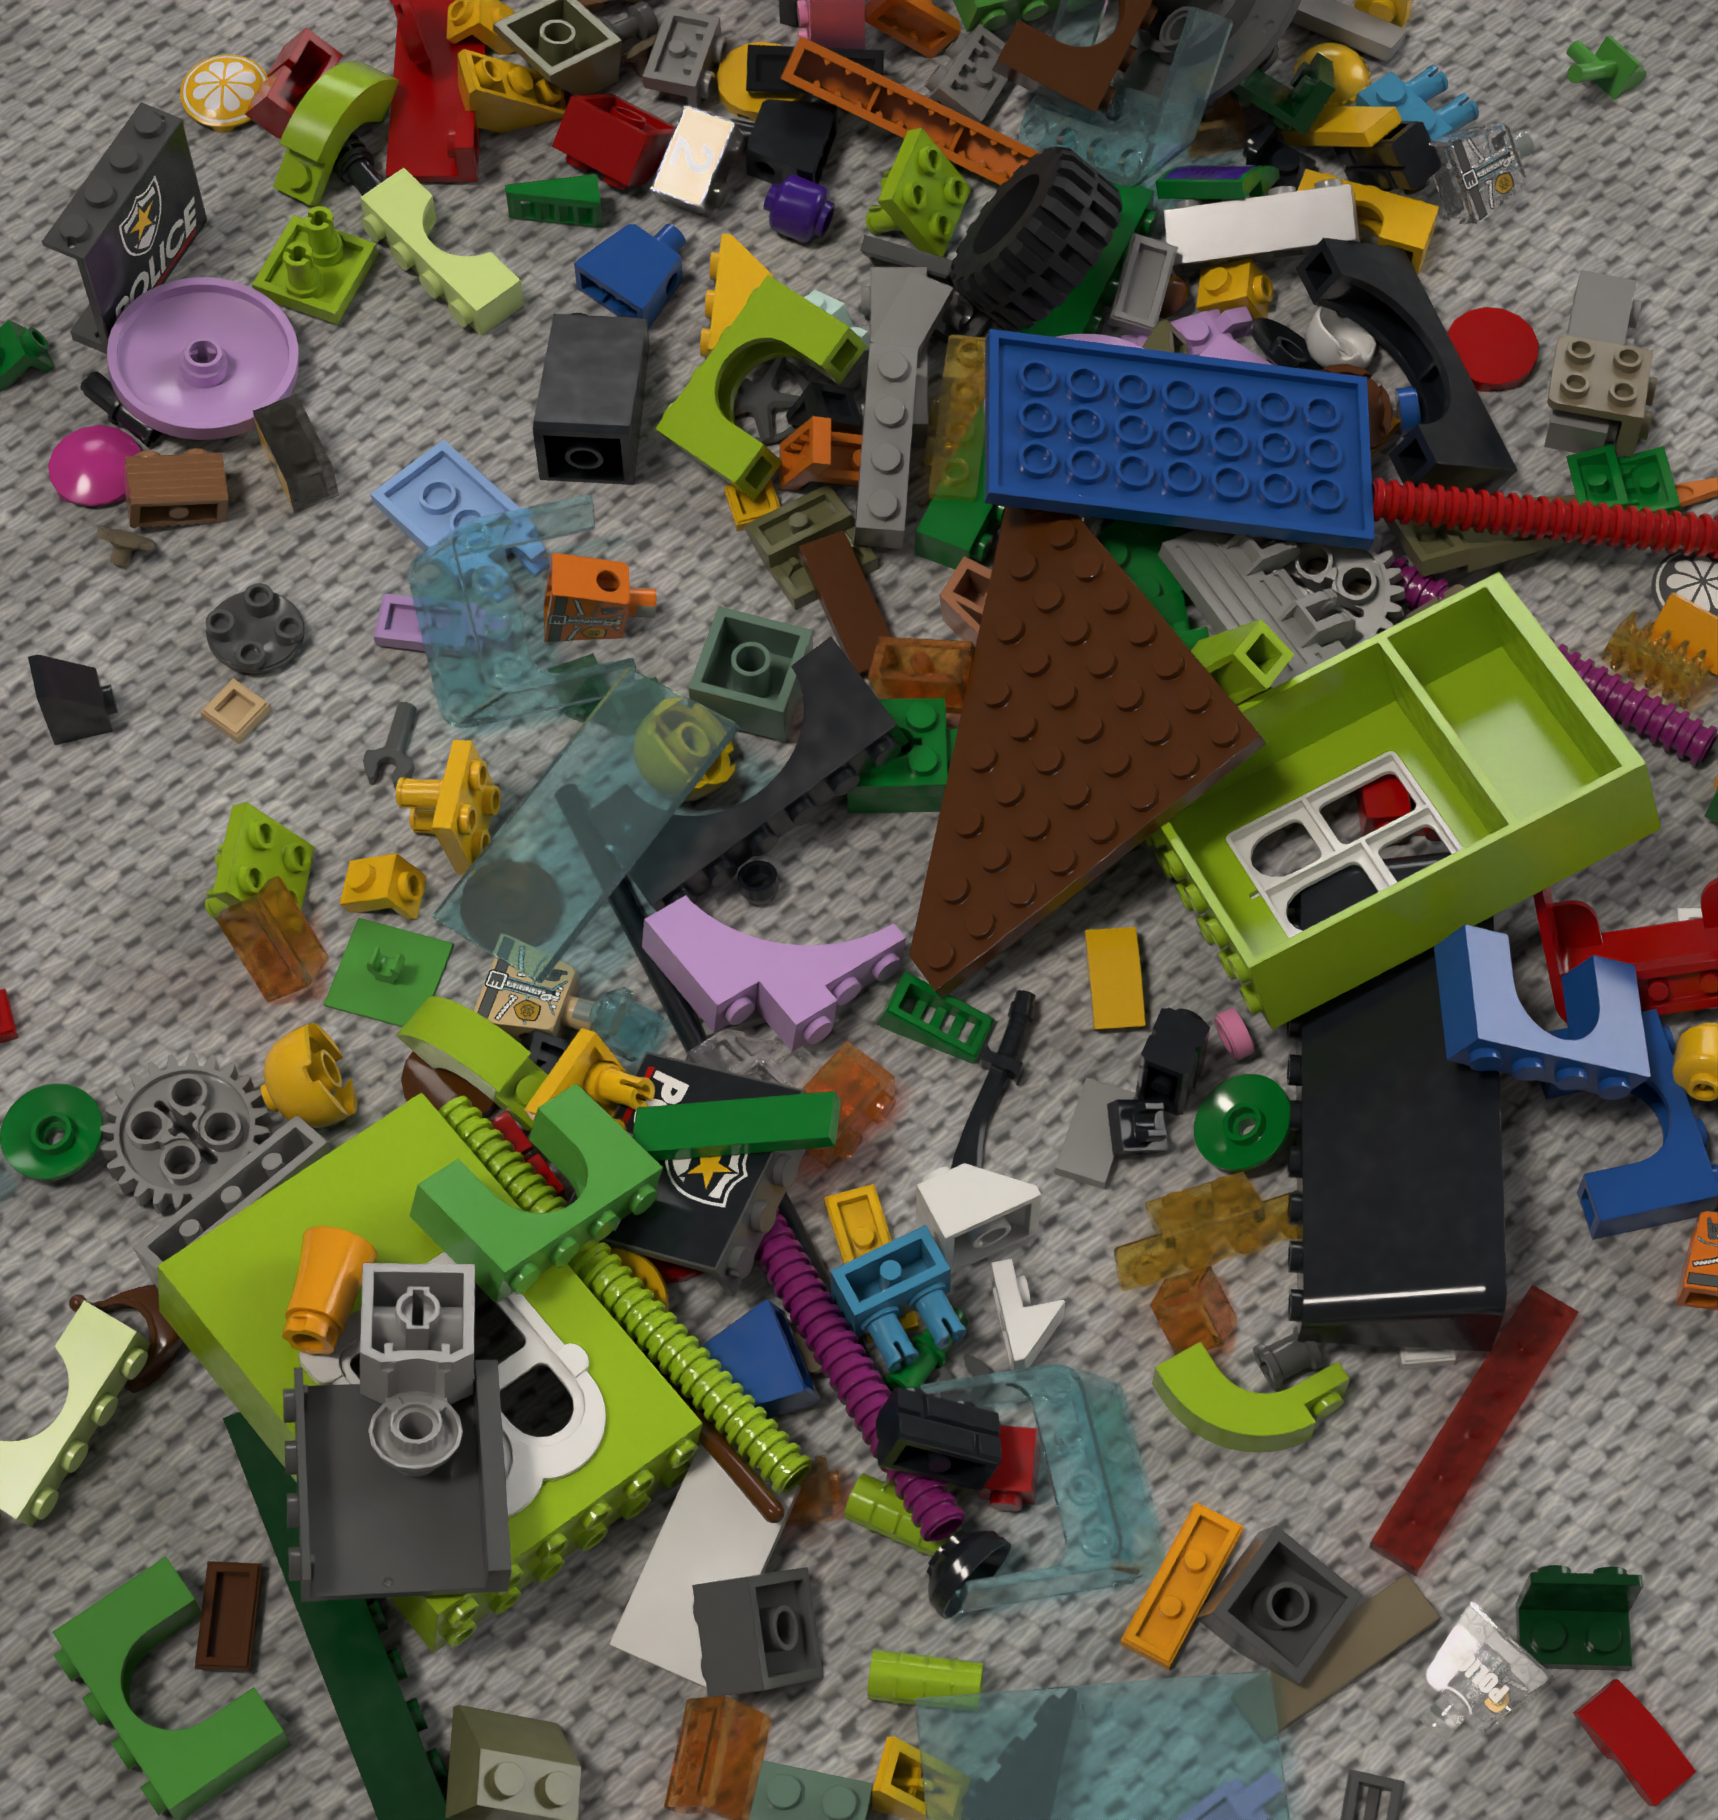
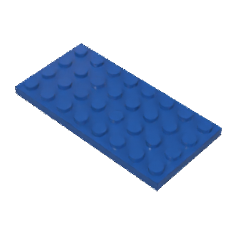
(1177, 440)

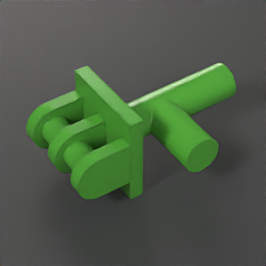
(1609, 68)

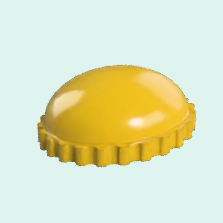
(1349, 71)

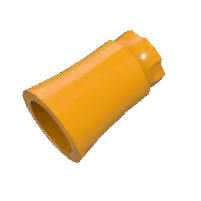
(325, 1288)

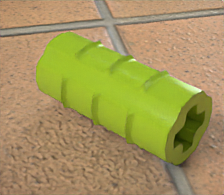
(880, 1510)
(906, 1676)

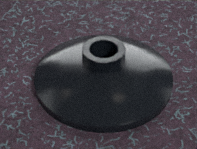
(1282, 345)

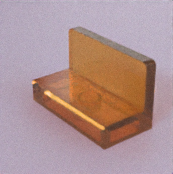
(274, 941)
(717, 1758)

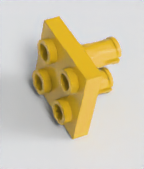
(456, 806)
(597, 1073)

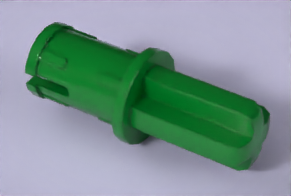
(929, 1359)

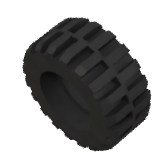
(1036, 238)

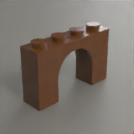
(1074, 75)

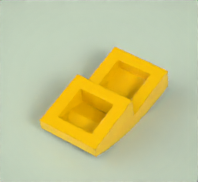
(1114, 978)

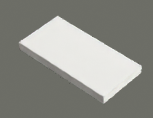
(705, 1539)

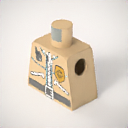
(523, 1005)

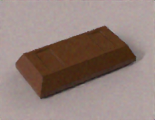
(228, 1616)

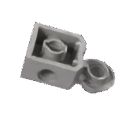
(416, 1359)

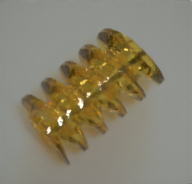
(1658, 660)

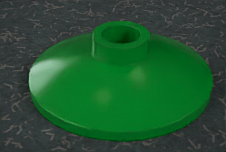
(1233, 1108)
(39, 1116)

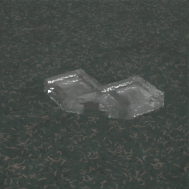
(747, 1055)

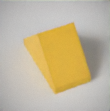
(899, 1782)

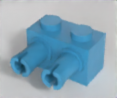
(1411, 98)
(892, 1282)

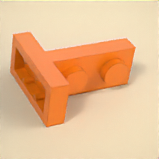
(914, 23)
(819, 456)

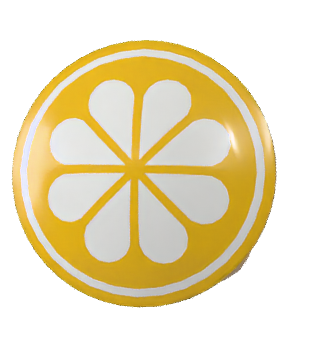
(221, 91)

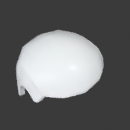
(1333, 332)

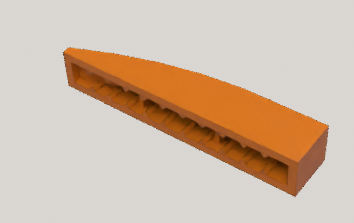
(903, 109)

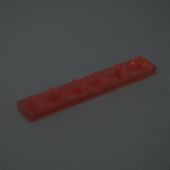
(1473, 1430)

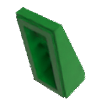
(557, 201)
(913, 1028)

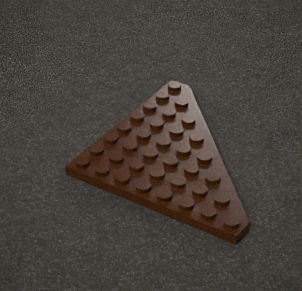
(1068, 746)

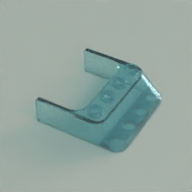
(1138, 129)
(475, 623)
(1094, 1479)

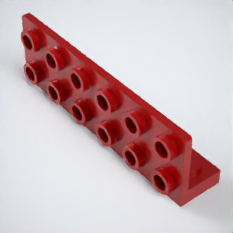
(427, 115)

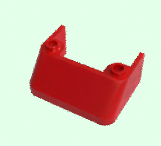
(1671, 960)

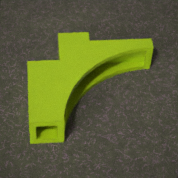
(1243, 659)

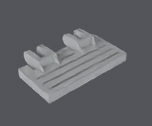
(1231, 588)

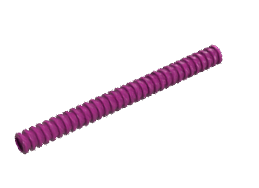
(1617, 698)
(849, 1371)

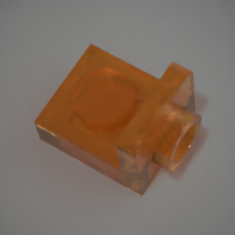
(817, 1494)

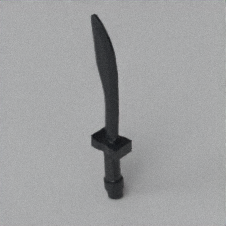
(1000, 1067)

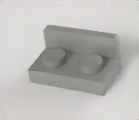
(686, 55)
(968, 78)

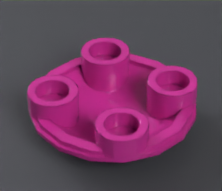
(90, 465)

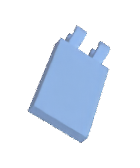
(442, 493)

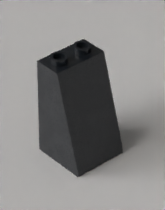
(591, 399)

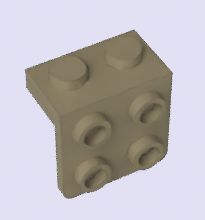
(1605, 383)

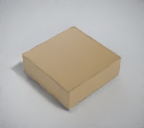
(235, 711)

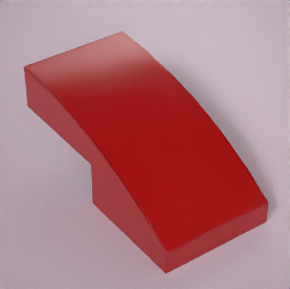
(1635, 1741)

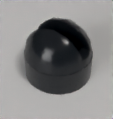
(758, 882)

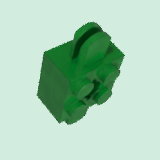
(919, 772)

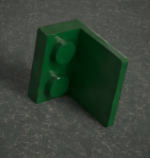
(1286, 106)
(1578, 1617)

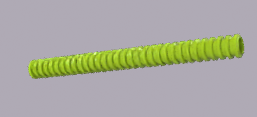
(641, 1314)

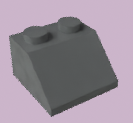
(1279, 1605)
(757, 1632)

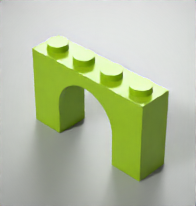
(769, 326)

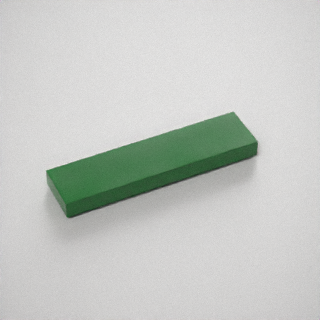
(738, 1126)

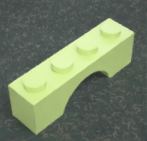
(476, 287)
(99, 1361)

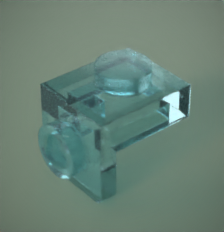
(624, 1024)

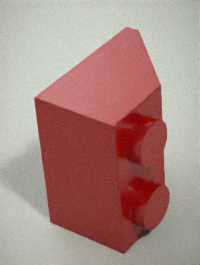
(613, 138)

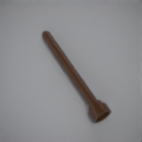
(732, 1462)

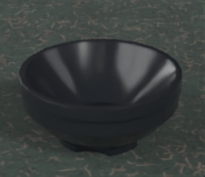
(960, 1560)

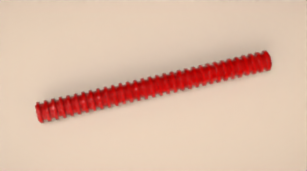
(1545, 518)

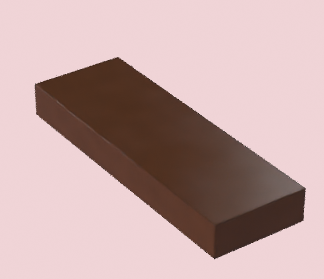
(845, 597)

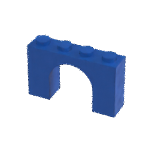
(1493, 1032)
(1674, 1180)

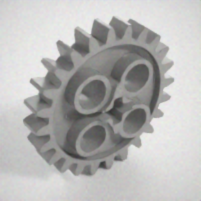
(1342, 568)
(149, 1163)

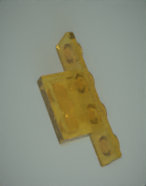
(959, 422)
(1202, 1228)

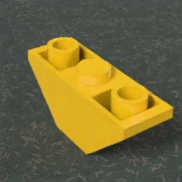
(506, 93)
(736, 277)

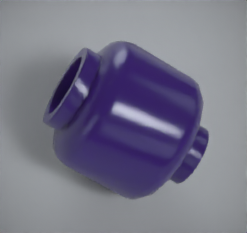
(799, 208)

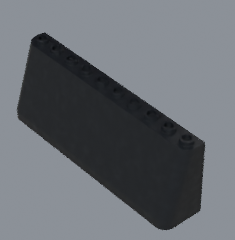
(1391, 1158)

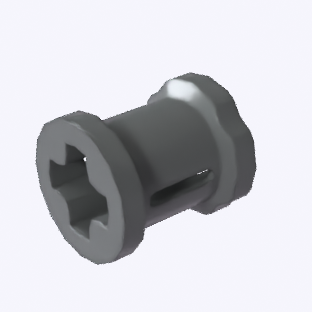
(1286, 1358)

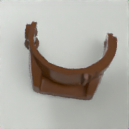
(163, 1338)

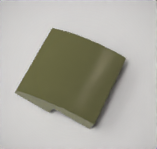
(797, 523)

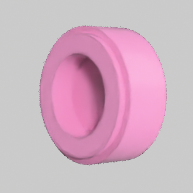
(1234, 1034)

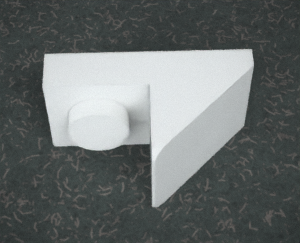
(1022, 1325)

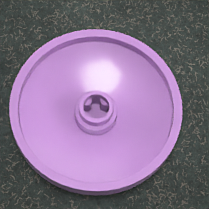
(201, 357)

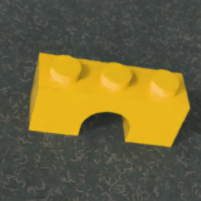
(1390, 217)

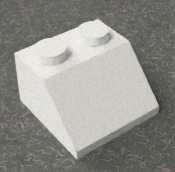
(975, 1212)

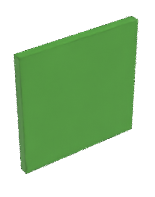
(387, 972)

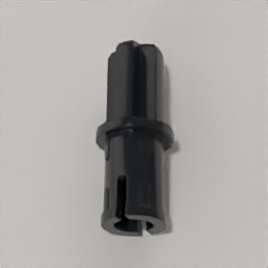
(101, 392)

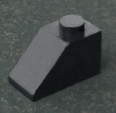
(71, 699)

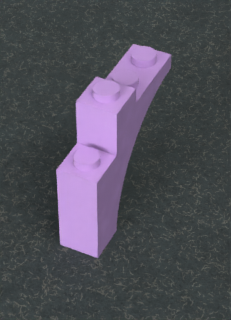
(788, 984)

